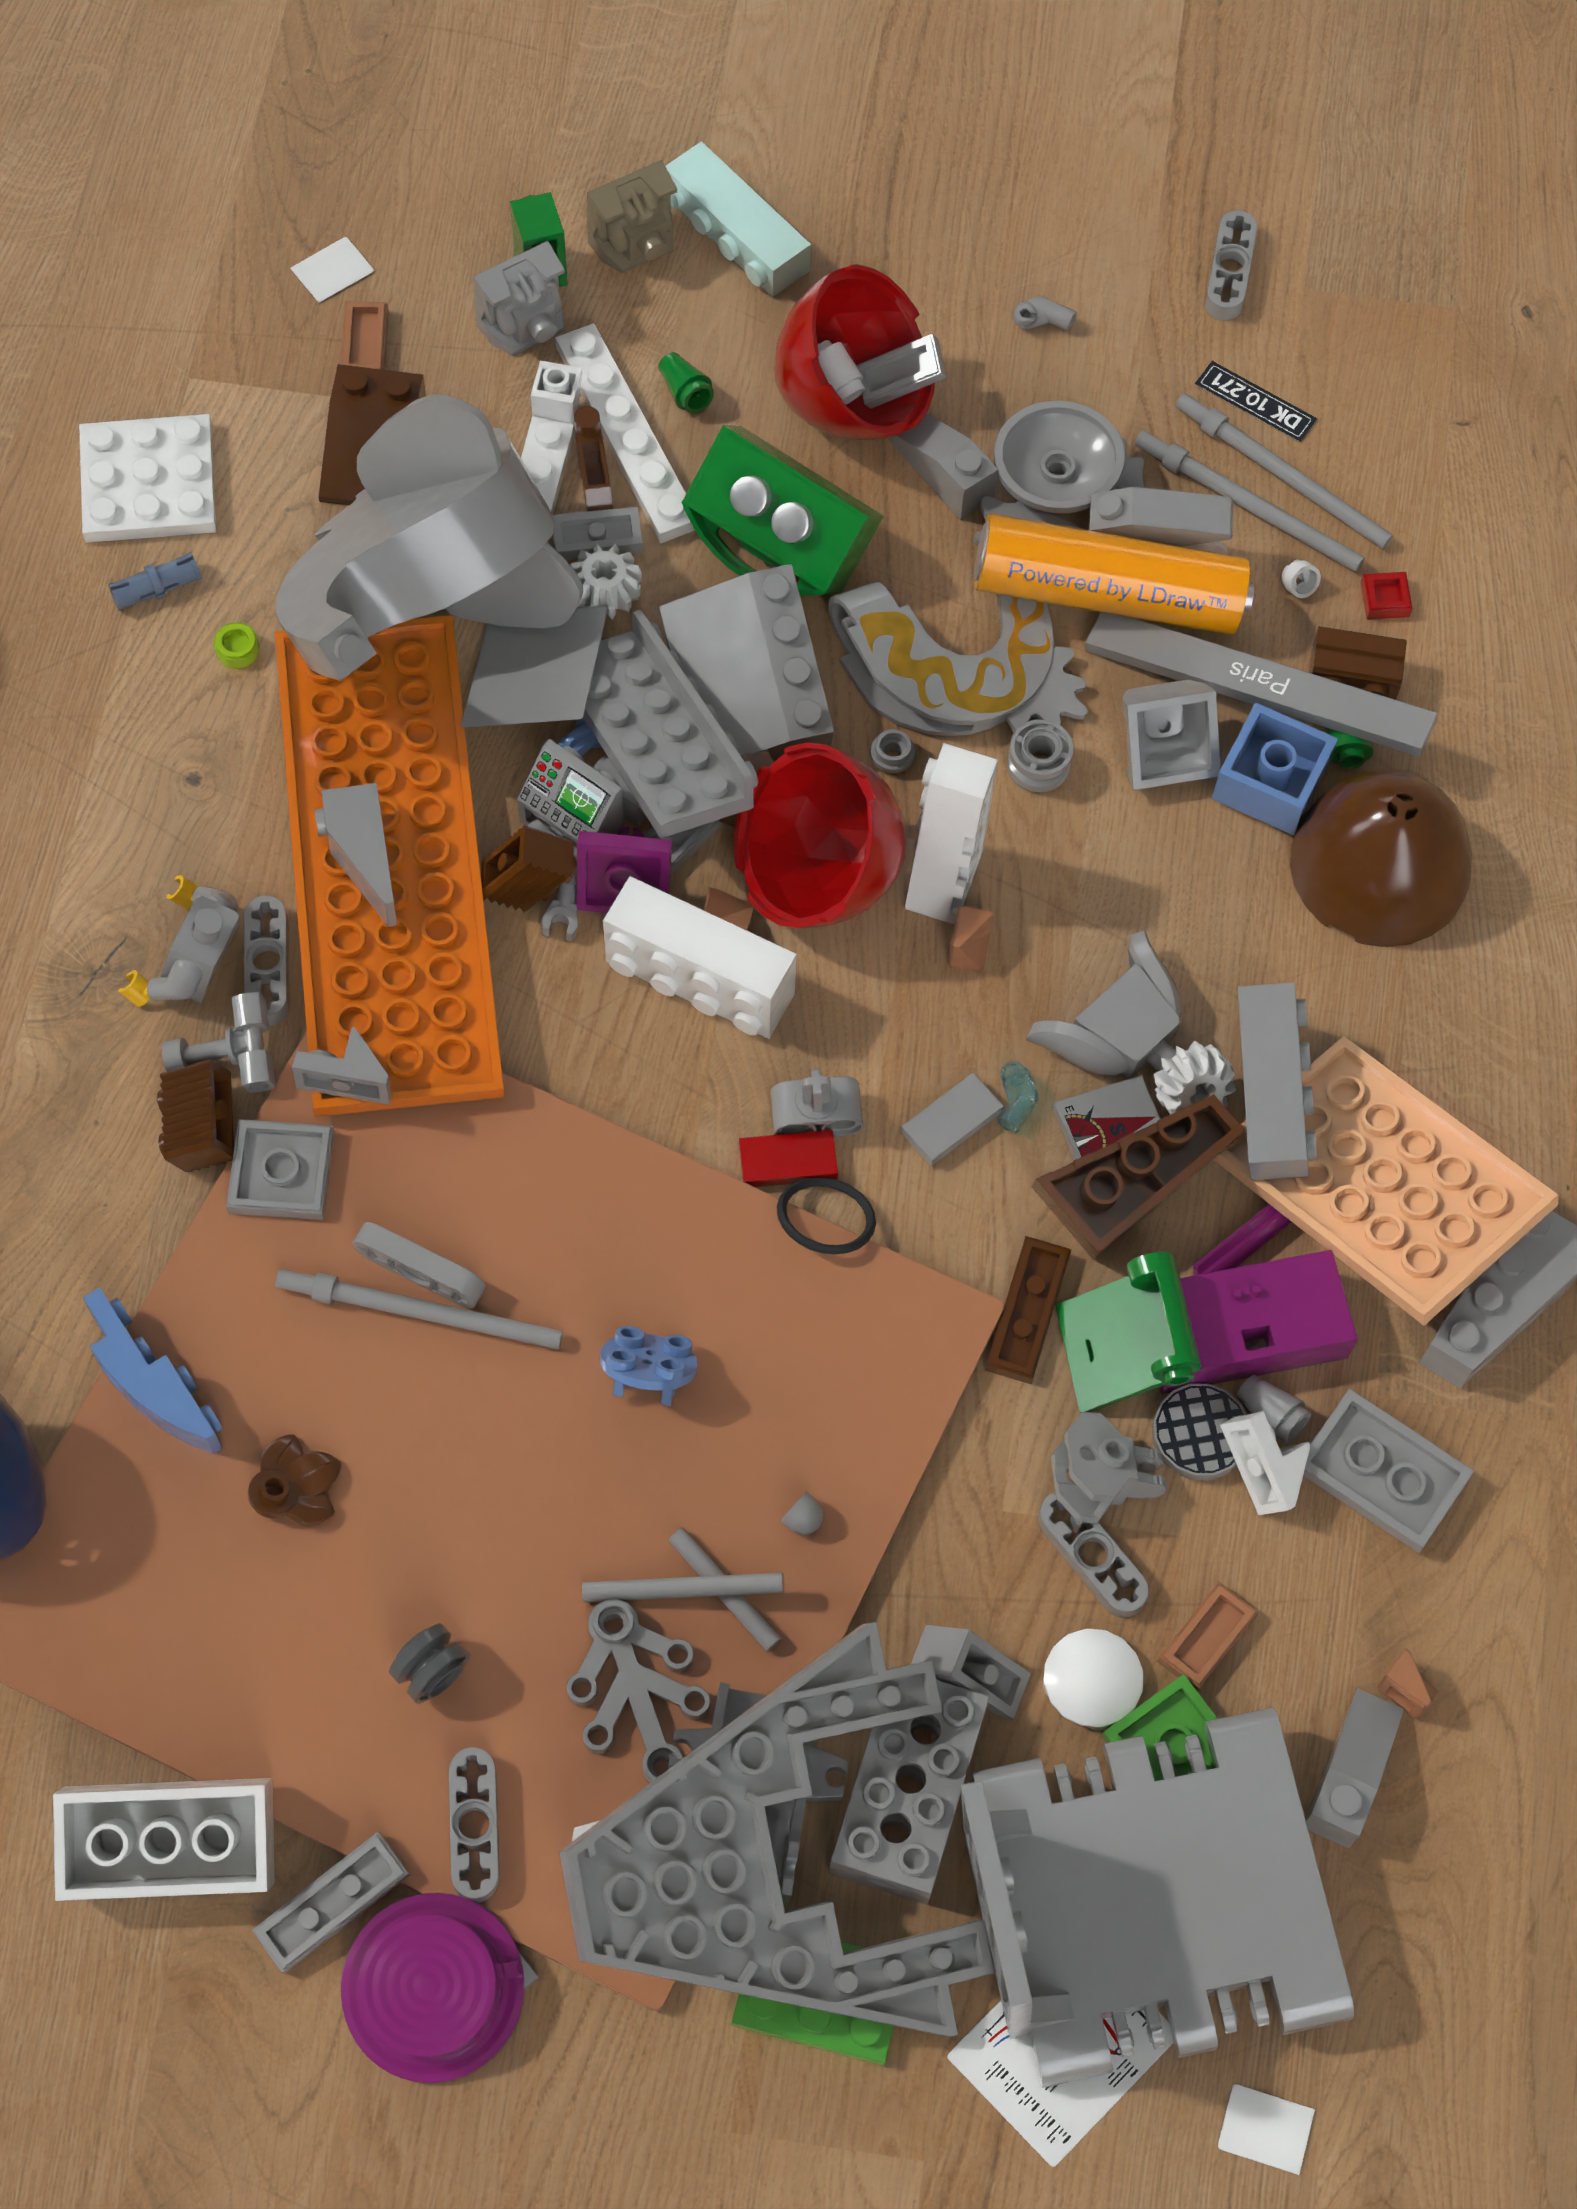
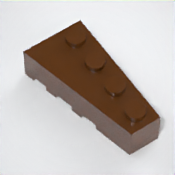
(1123, 1182)

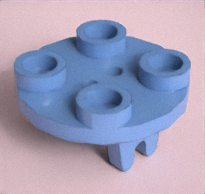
(648, 1362)

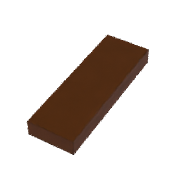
(1028, 1310)

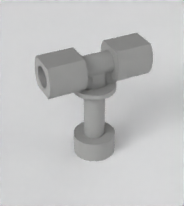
(241, 1044)

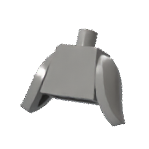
(1124, 1024)

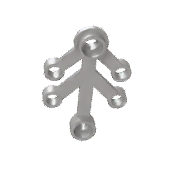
(633, 1682)

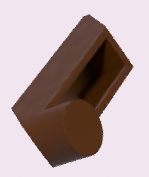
(592, 459)

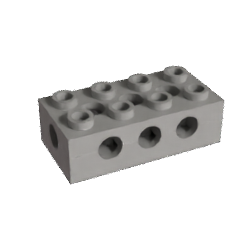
(926, 1816)

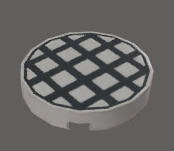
(1190, 1431)

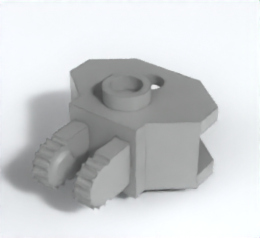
(1103, 1469)

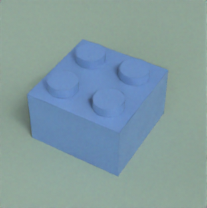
(1274, 768)

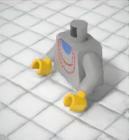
(196, 949)

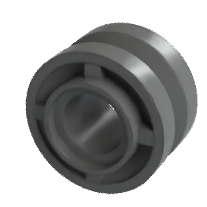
(429, 1663)

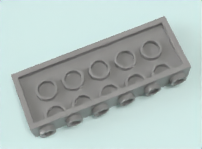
(664, 734)

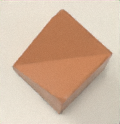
(729, 908)
(970, 938)
(1406, 1686)

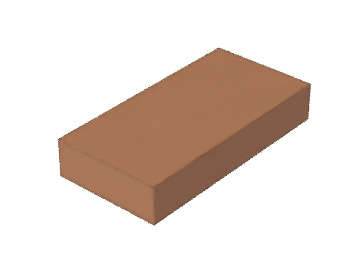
(364, 334)
(1208, 1636)

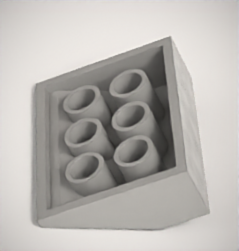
(752, 660)

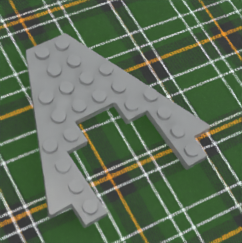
(689, 1875)

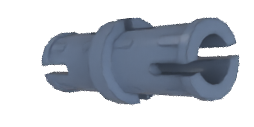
(155, 581)

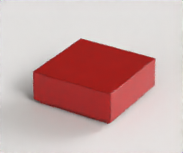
(1386, 595)

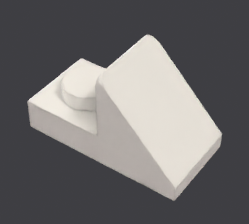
(1269, 1472)

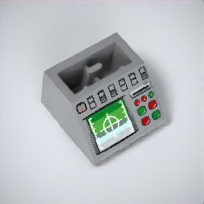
(570, 795)

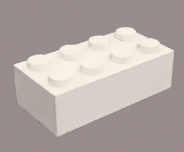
(699, 958)
(163, 1839)

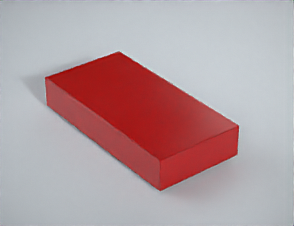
(787, 1158)

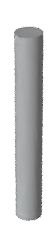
(737, 1604)

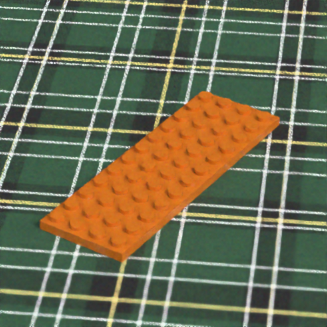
(426, 984)

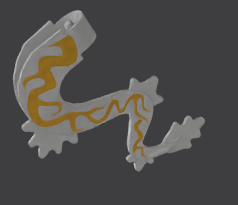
(951, 694)

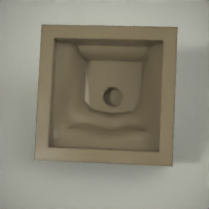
(632, 218)

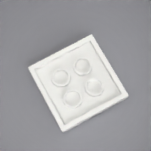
(147, 478)

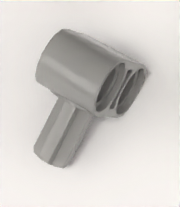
(817, 1105)

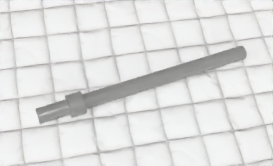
(1216, 425)
(1178, 460)
(327, 1288)

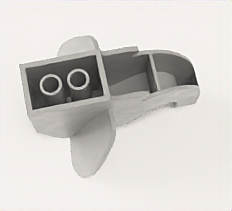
(437, 528)

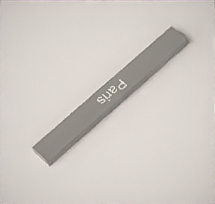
(1263, 682)

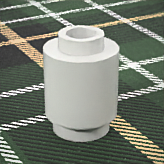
(840, 371)

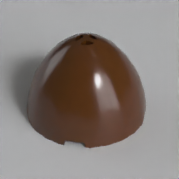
(1378, 872)

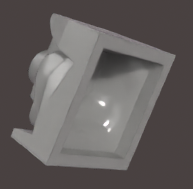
(520, 300)
(1171, 733)

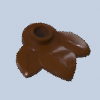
(300, 1478)

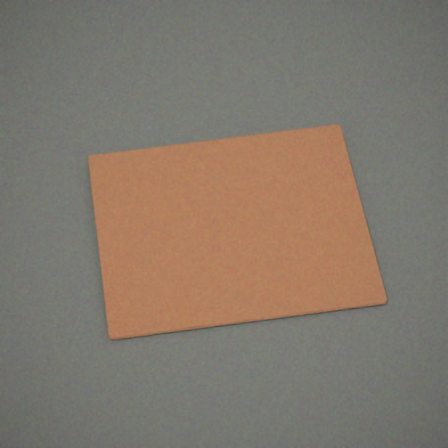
(480, 1482)

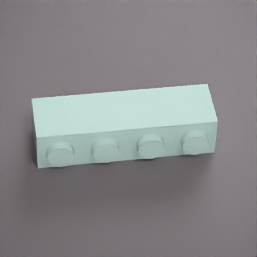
(738, 220)

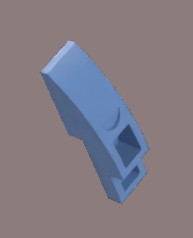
(149, 1383)

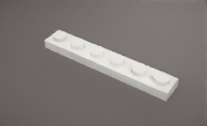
(627, 433)

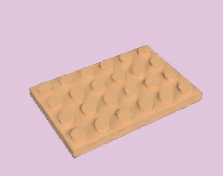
(1399, 1185)

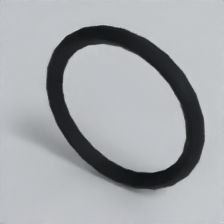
(819, 1247)

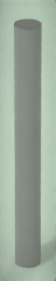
(683, 1587)

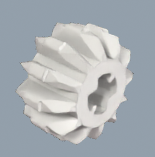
(608, 579)
(1193, 1076)

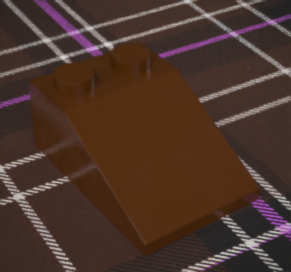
(357, 409)

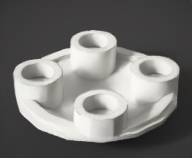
(1093, 1678)

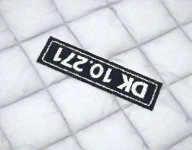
(1256, 401)

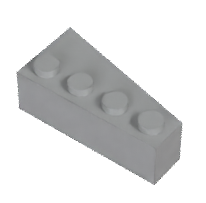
(1273, 1081)
(1505, 1300)

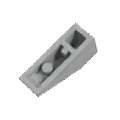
(949, 464)
(1162, 515)
(358, 842)
(1354, 1769)

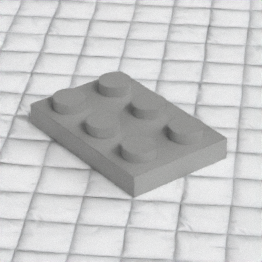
(1385, 1470)

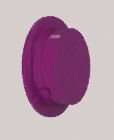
(432, 1988)

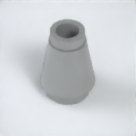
(1282, 1410)

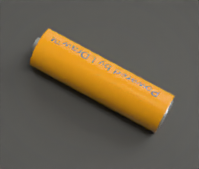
(1112, 574)

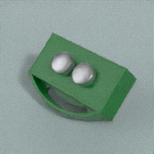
(777, 513)

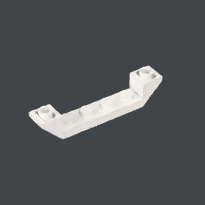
(552, 426)

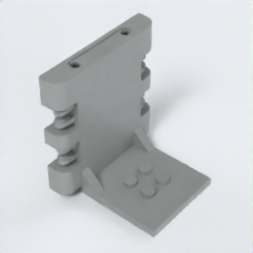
(1153, 1897)

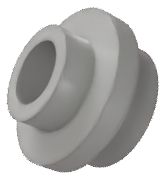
(892, 740)

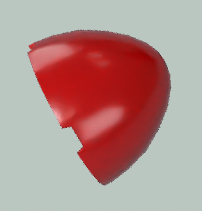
(869, 319)
(819, 838)

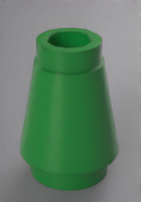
(686, 383)

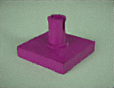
(610, 859)

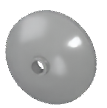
(1060, 440)

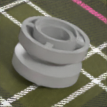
(1043, 738)

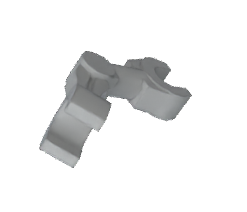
(563, 907)

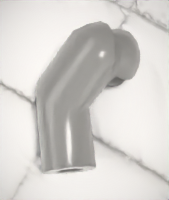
(1042, 311)

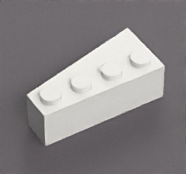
(950, 831)

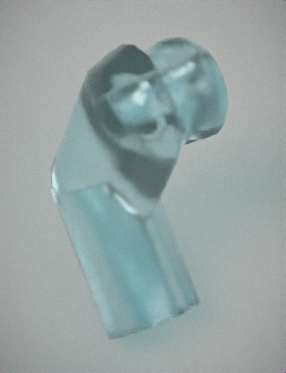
(1020, 1093)

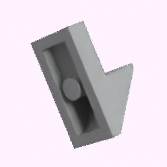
(354, 1077)

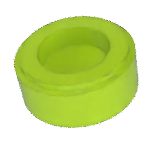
(236, 645)

